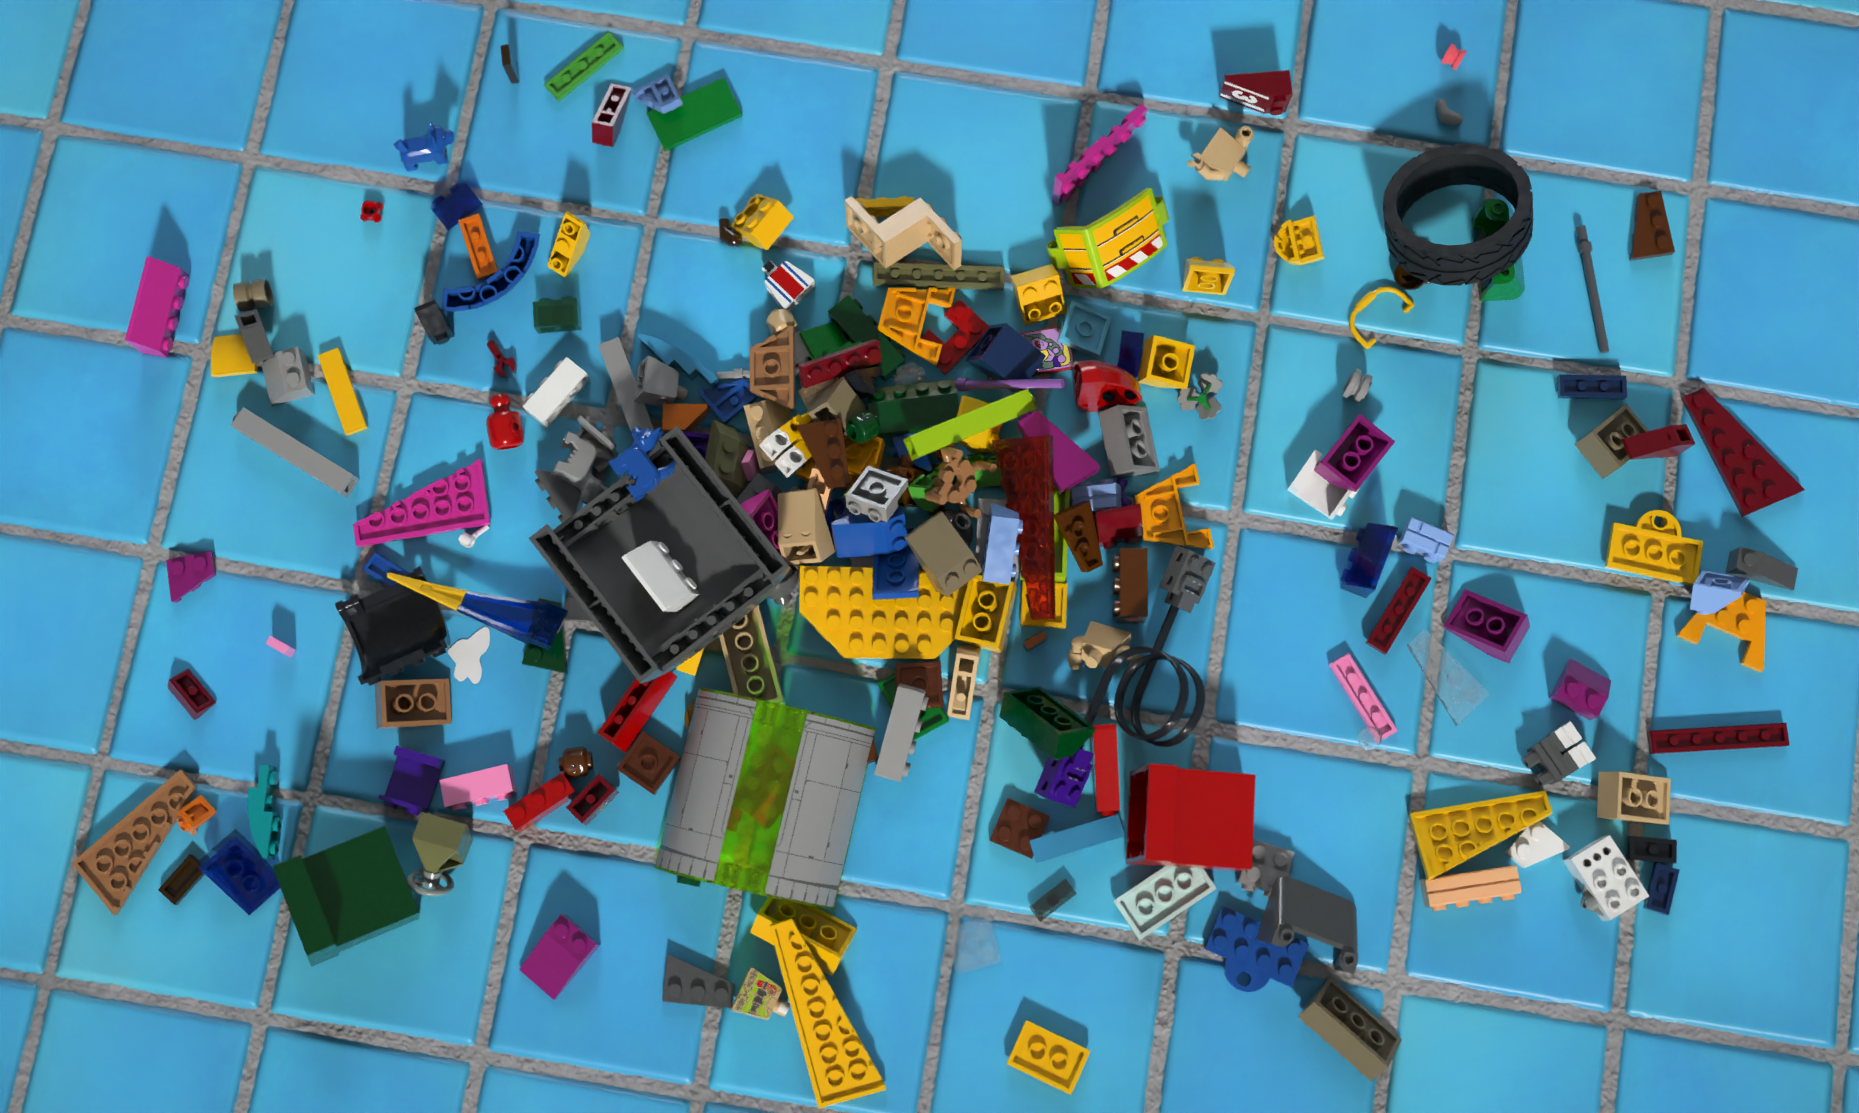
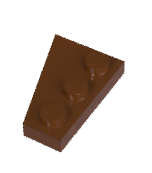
(828, 450)

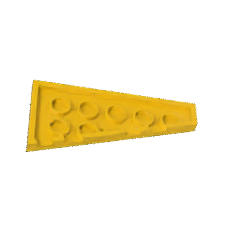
(1462, 831)

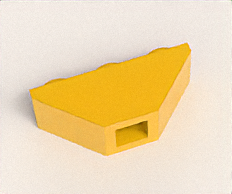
(569, 244)

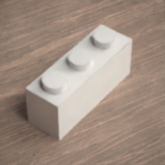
(556, 392)

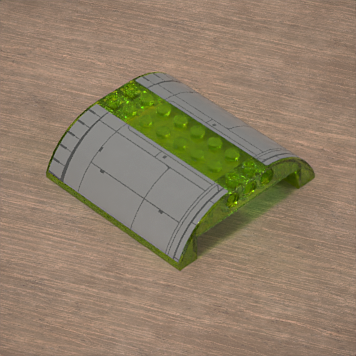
(765, 798)

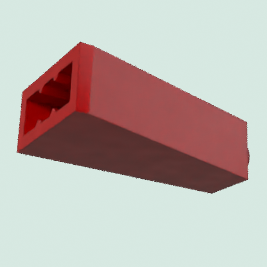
(1105, 770)

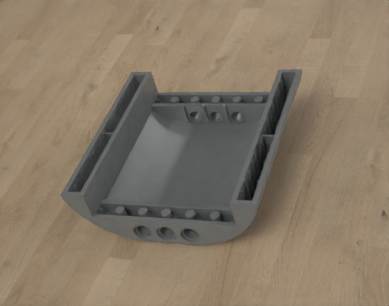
(703, 532)

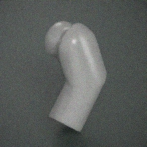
(1447, 116)

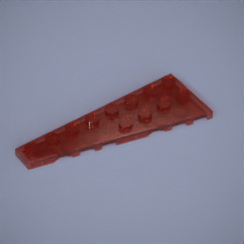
(1029, 490)

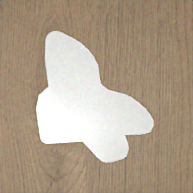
(467, 655)

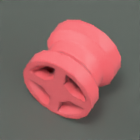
(1453, 56)

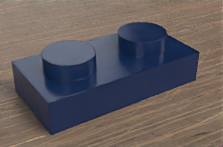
(1661, 888)

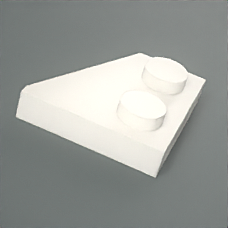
(1535, 845)

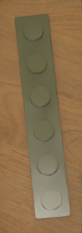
(939, 276)

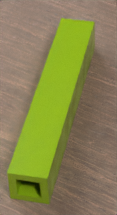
(969, 424)

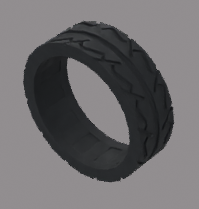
(1458, 166)

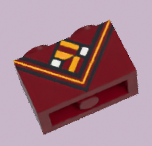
(592, 799)

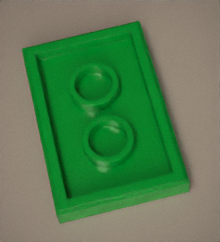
(932, 717)

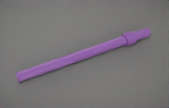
(965, 384)

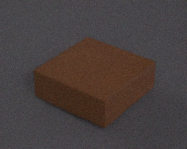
(1035, 641)

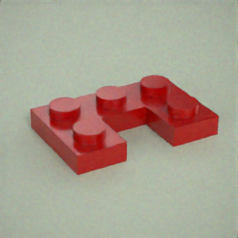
(969, 333)

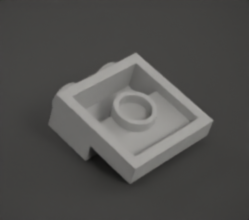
(876, 494)
(1267, 865)

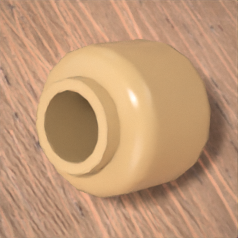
(779, 320)

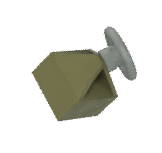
(441, 847)

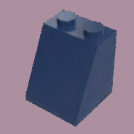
(1005, 355)

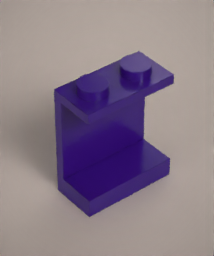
(412, 781)

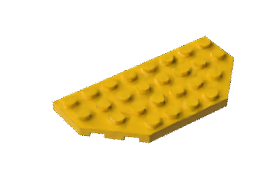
(846, 616)

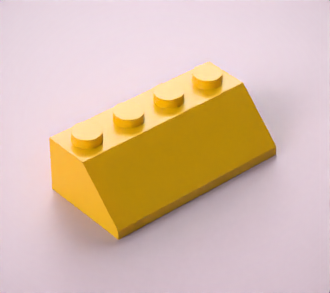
(823, 932)

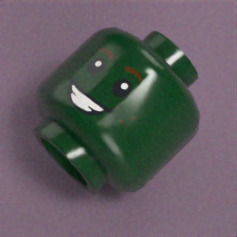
(863, 427)

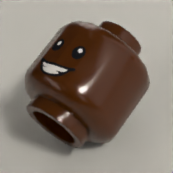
(576, 762)

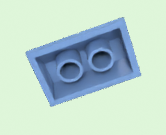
(1001, 545)

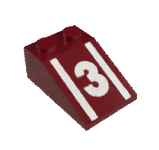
(1259, 91)

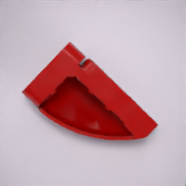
(1100, 378)

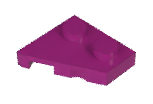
(189, 573)

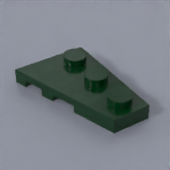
(548, 659)

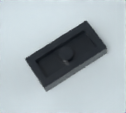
(1651, 849)

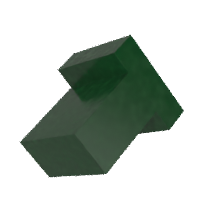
(346, 894)

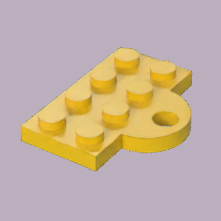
(1654, 550)

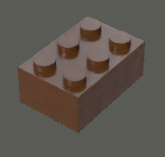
(1130, 585)

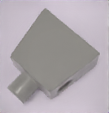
(657, 383)

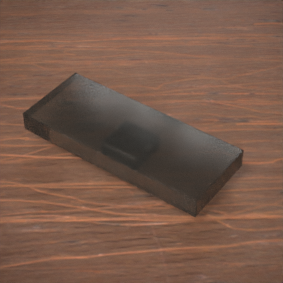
(1052, 900)

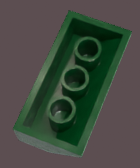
(913, 407)
(1045, 721)

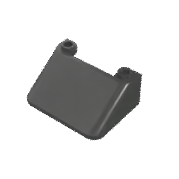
(1312, 913)

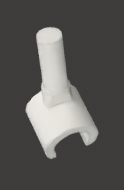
(469, 540)

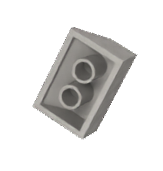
(1128, 441)

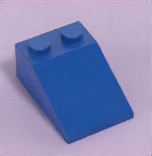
(863, 537)

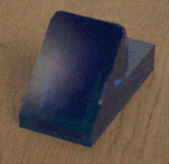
(1130, 352)

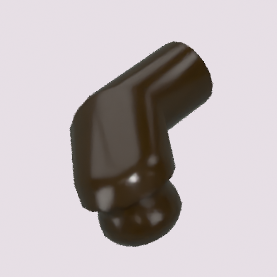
(726, 235)

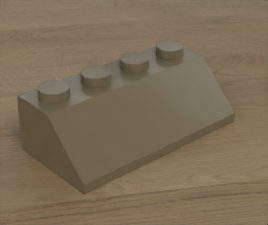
(1350, 1029)

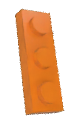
(478, 246)

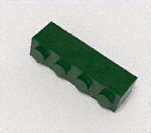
(859, 327)

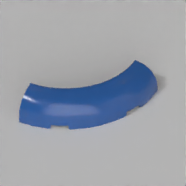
(499, 283)

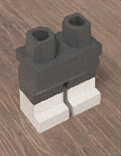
(1551, 760)

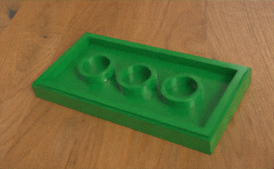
(700, 113)

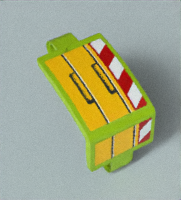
(1113, 244)

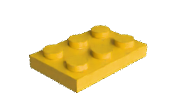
(1048, 1057)

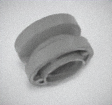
(1357, 386)

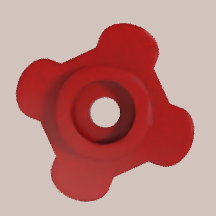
(367, 206)

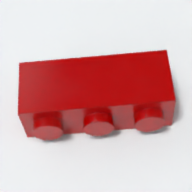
(541, 802)

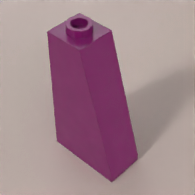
(1069, 461)

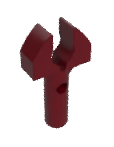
(501, 360)

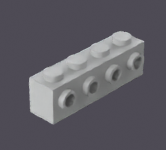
(900, 732)

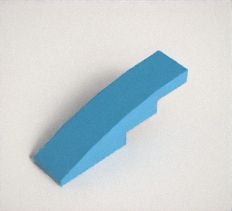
(675, 357)
(1077, 838)

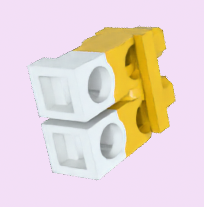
(782, 439)

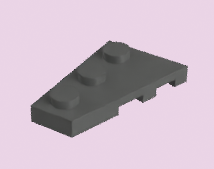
(694, 986)

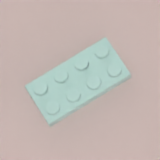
(1162, 897)

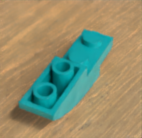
(262, 821)

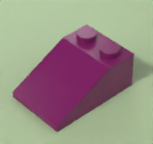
(1488, 625)
(559, 956)

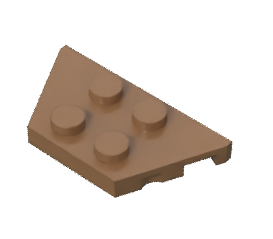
(774, 368)

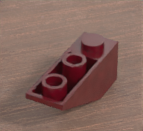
(1659, 443)

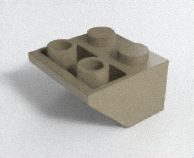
(835, 402)

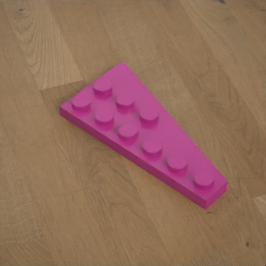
(1092, 158)
(438, 508)

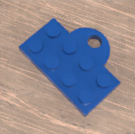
(1235, 940)

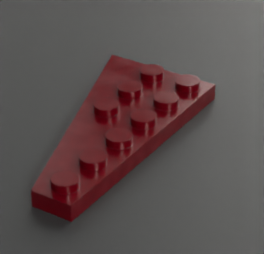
(1743, 464)

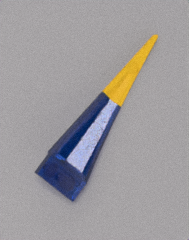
(519, 618)

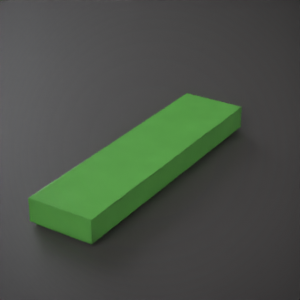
(583, 66)

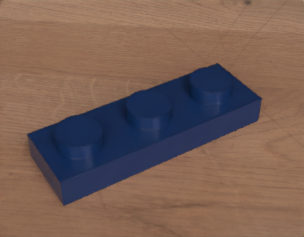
(1592, 386)

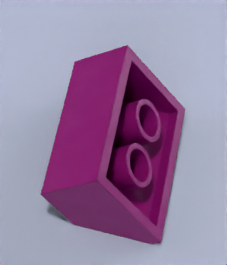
(1354, 454)

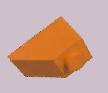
(684, 416)

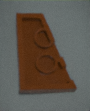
(1651, 228)
(1080, 534)

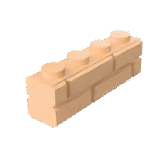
(1471, 886)

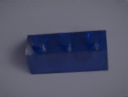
(1367, 559)

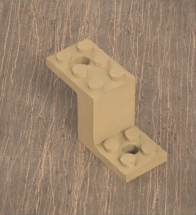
(903, 232)

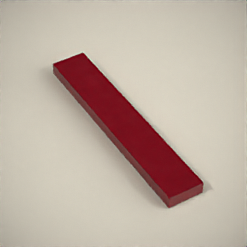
(1718, 738)

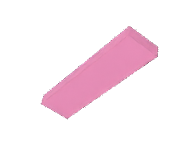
(1362, 695)

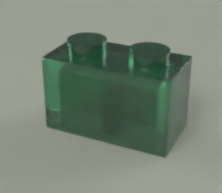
(557, 315)

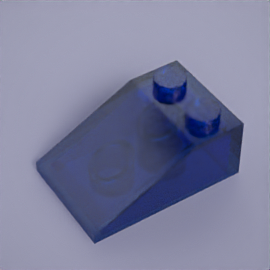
(240, 872)

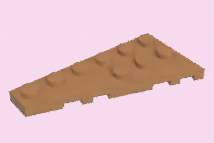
(124, 852)

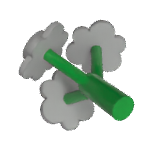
(1207, 407)

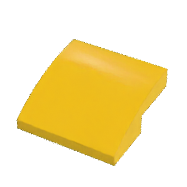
(230, 357)

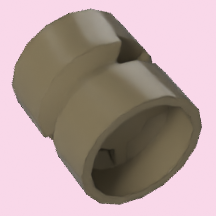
(253, 294)

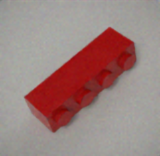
(635, 710)

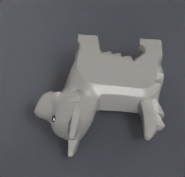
(579, 466)

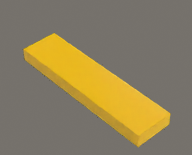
(342, 391)

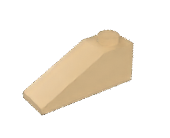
(963, 681)

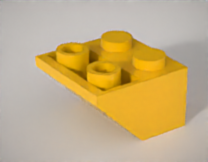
(762, 221)
(1038, 294)

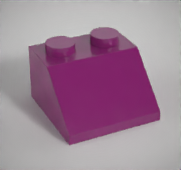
(1581, 690)

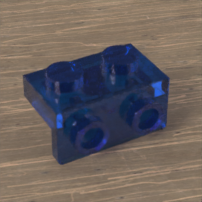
(455, 205)

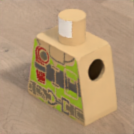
(759, 997)

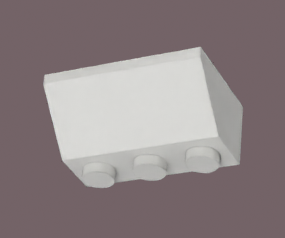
(661, 576)

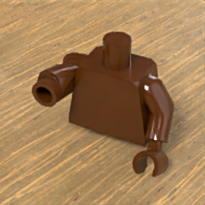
(906, 471)

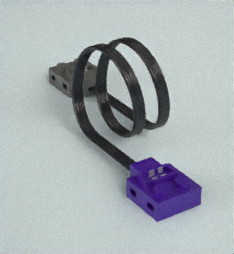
(1185, 583)

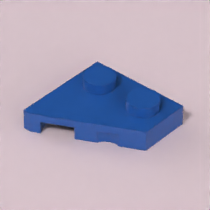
(728, 399)

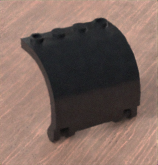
(394, 629)

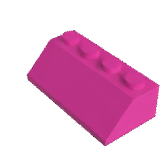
(157, 307)

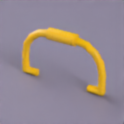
(1370, 296)

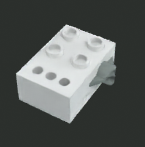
(1605, 879)

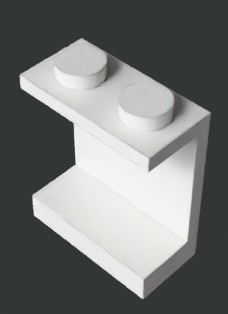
(1317, 491)

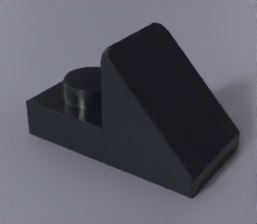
(862, 380)

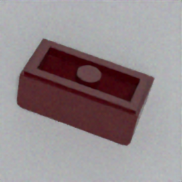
(191, 694)

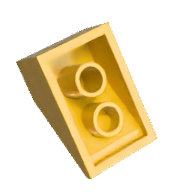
(1207, 276)

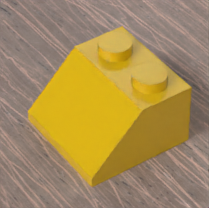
(1165, 363)
(983, 441)

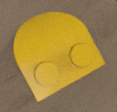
(1299, 241)

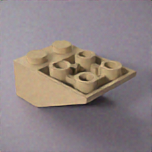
(803, 528)

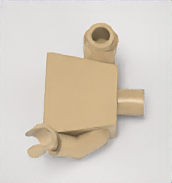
(1223, 155)
(1099, 646)

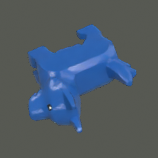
(425, 148)
(638, 465)

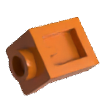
(195, 814)

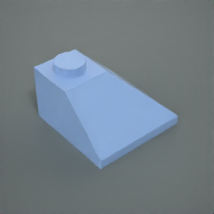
(1715, 591)

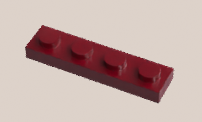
(839, 363)
(1398, 610)

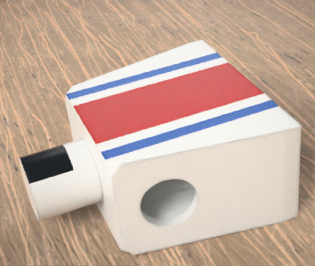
(787, 284)

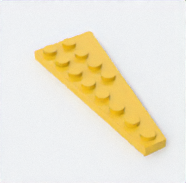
(831, 1047)

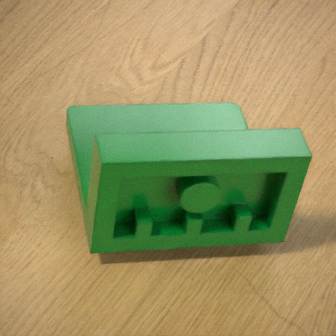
(824, 340)

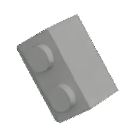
(287, 376)

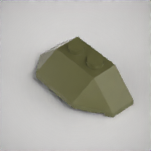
(725, 454)

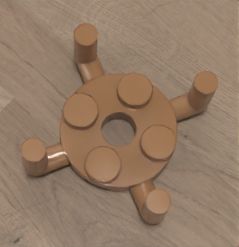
(965, 483)

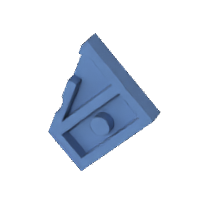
(659, 95)

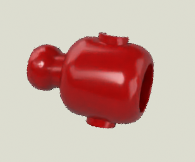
(504, 425)

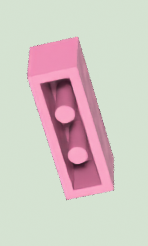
(478, 787)

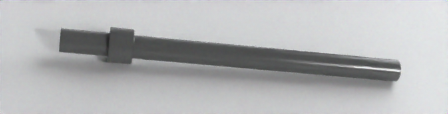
(1585, 249)

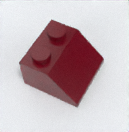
(1119, 526)

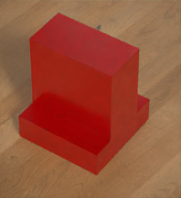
(1190, 818)

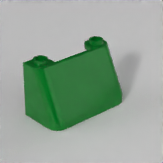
(1509, 284)

